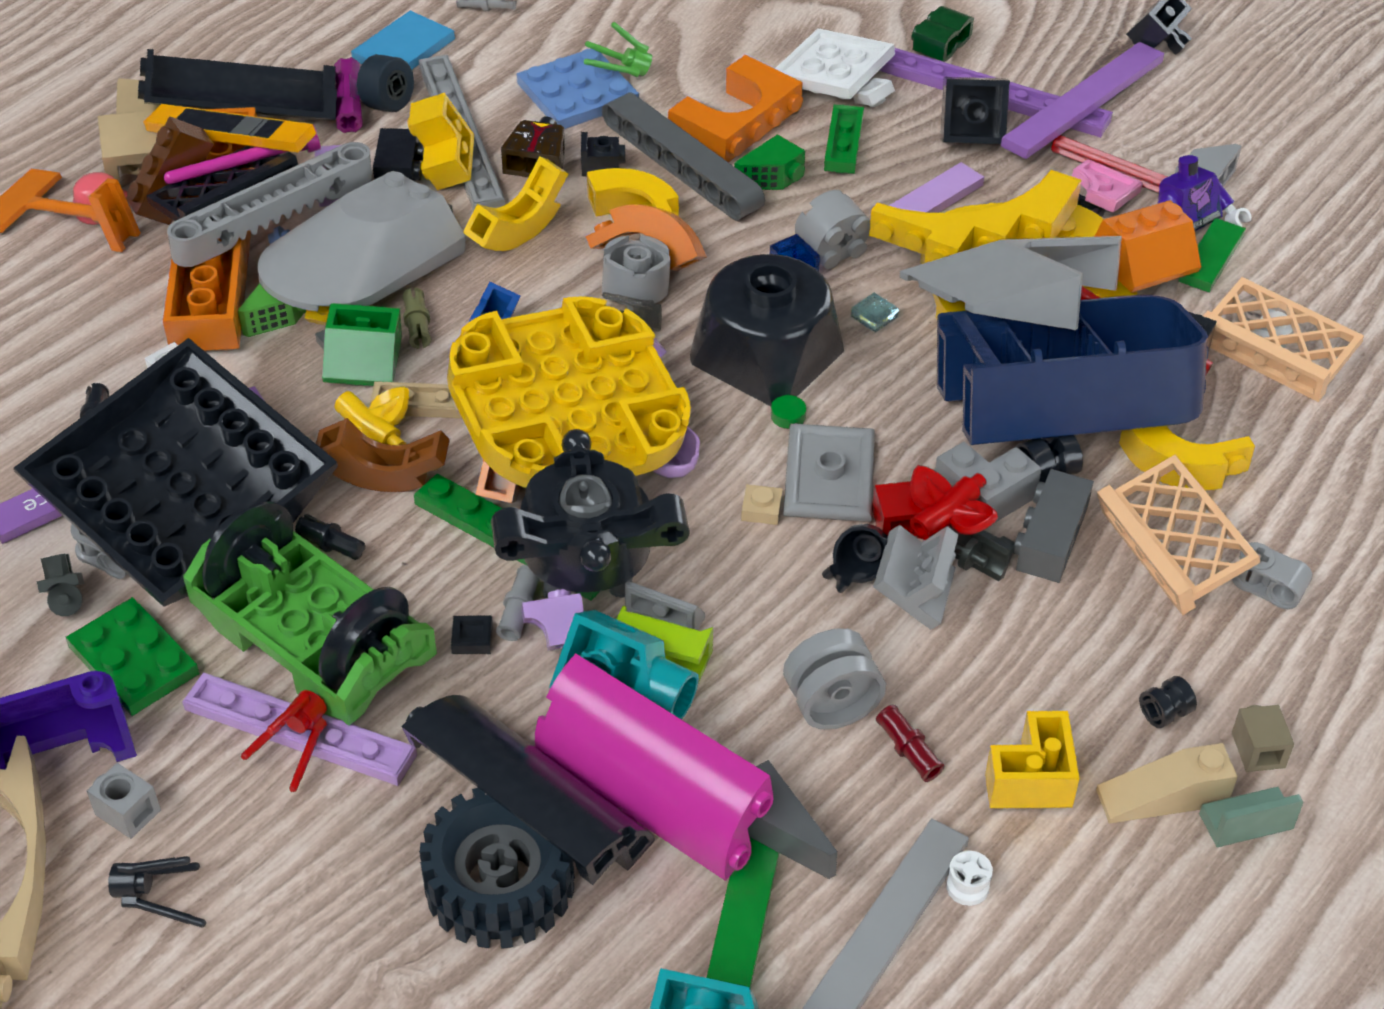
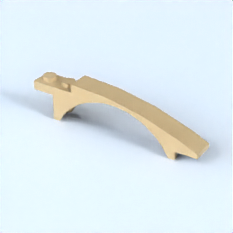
(19, 927)

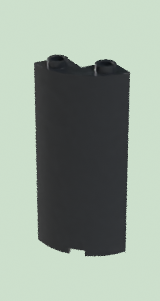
(238, 85)
(528, 785)

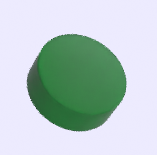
(787, 411)

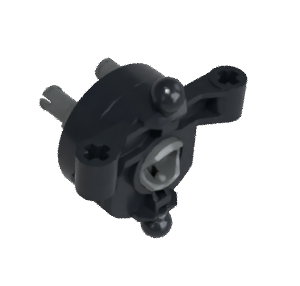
(587, 522)

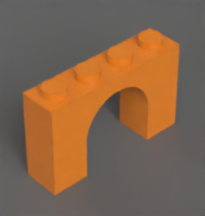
(728, 134)

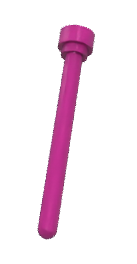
(230, 161)

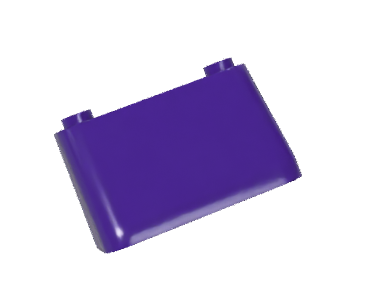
(65, 714)

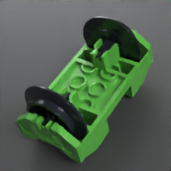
(305, 610)

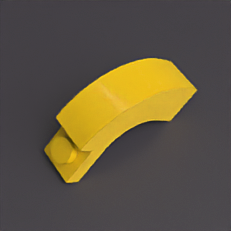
(624, 186)
(522, 217)
(1204, 461)

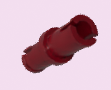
(909, 743)

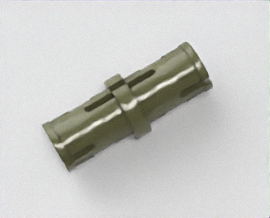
(416, 318)

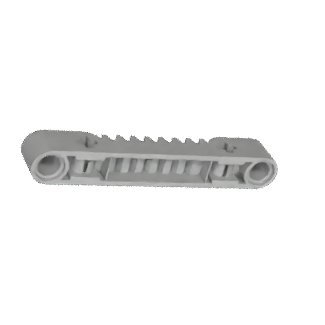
(196, 235)

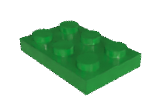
(134, 653)

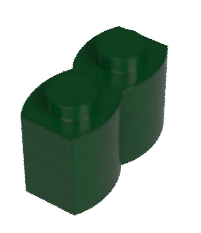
(942, 33)

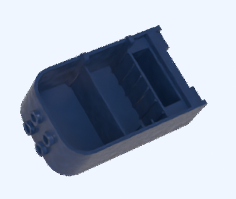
(1121, 369)

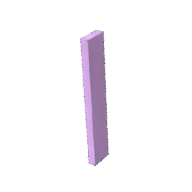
(337, 743)

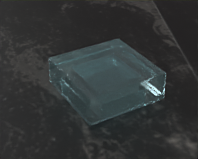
(874, 312)

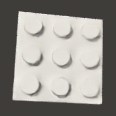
(836, 62)

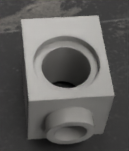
(123, 800)

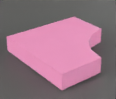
(1106, 186)

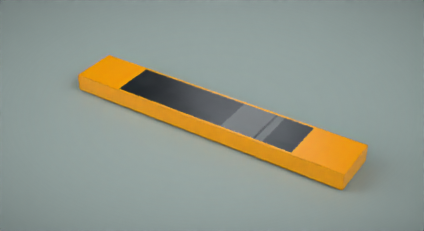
(237, 127)

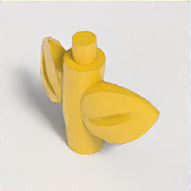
(380, 418)

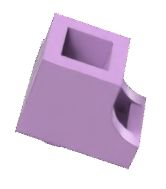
(553, 615)

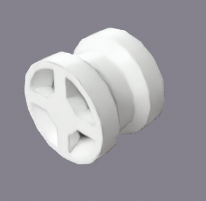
(964, 868)

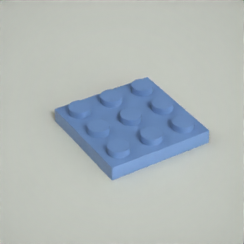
(571, 89)

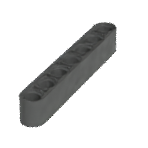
(683, 156)

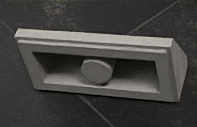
(662, 606)

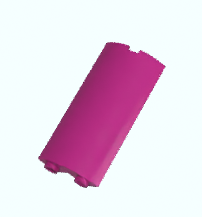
(654, 766)

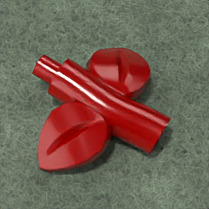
(948, 504)

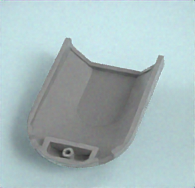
(363, 246)

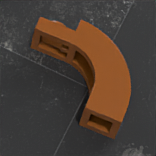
(381, 465)

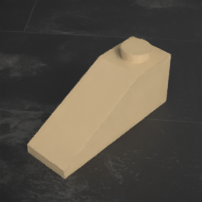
(1170, 785)

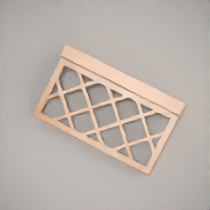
(1266, 353)
(1154, 554)

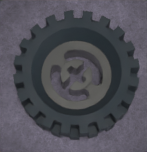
(501, 904)

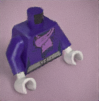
(1200, 195)

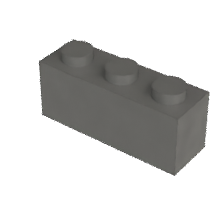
(1052, 525)

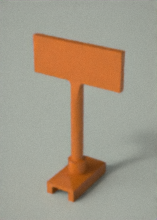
(107, 205)

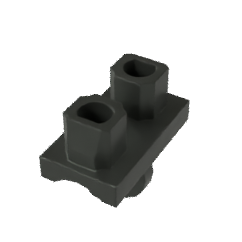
(984, 553)
(61, 583)

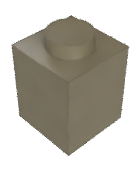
(1262, 738)

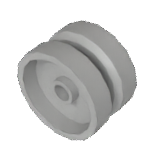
(834, 679)

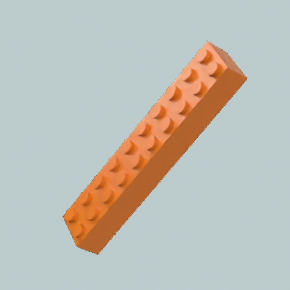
(206, 297)

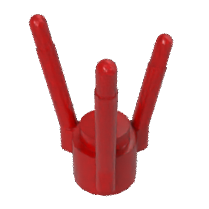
(301, 715)

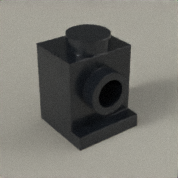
(600, 153)

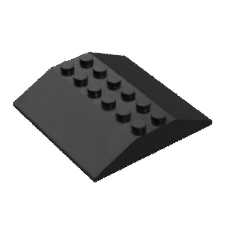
(170, 463)

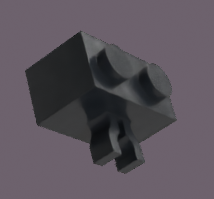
(1161, 24)

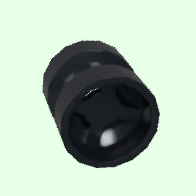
(1170, 700)

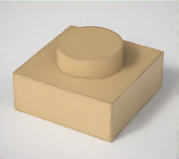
(761, 504)

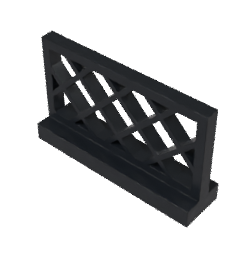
(211, 193)

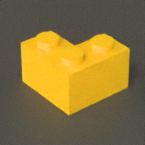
(445, 141)
(1038, 771)

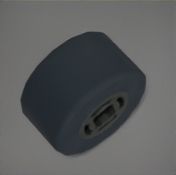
(385, 83)

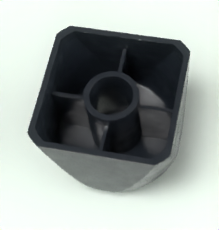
(767, 327)

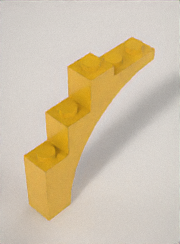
(1033, 215)

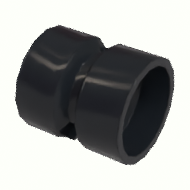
(1054, 453)

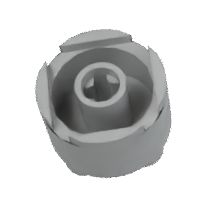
(834, 228)
(636, 268)

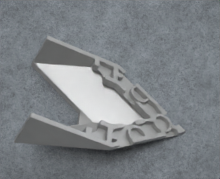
(1024, 277)

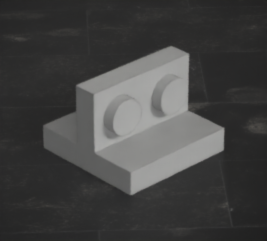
(918, 573)

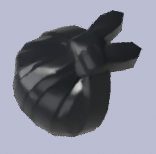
(856, 556)

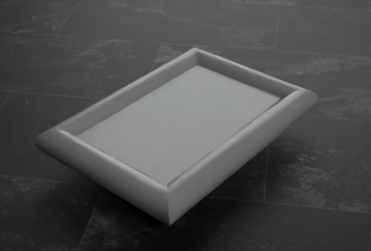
(829, 472)

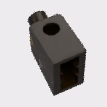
(529, 142)

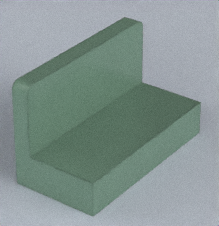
(1250, 816)

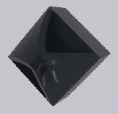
(974, 110)

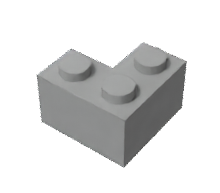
(1009, 478)

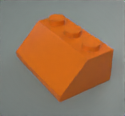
(1155, 245)

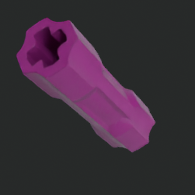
(348, 101)

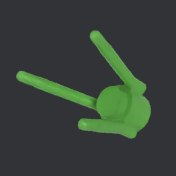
(636, 60)

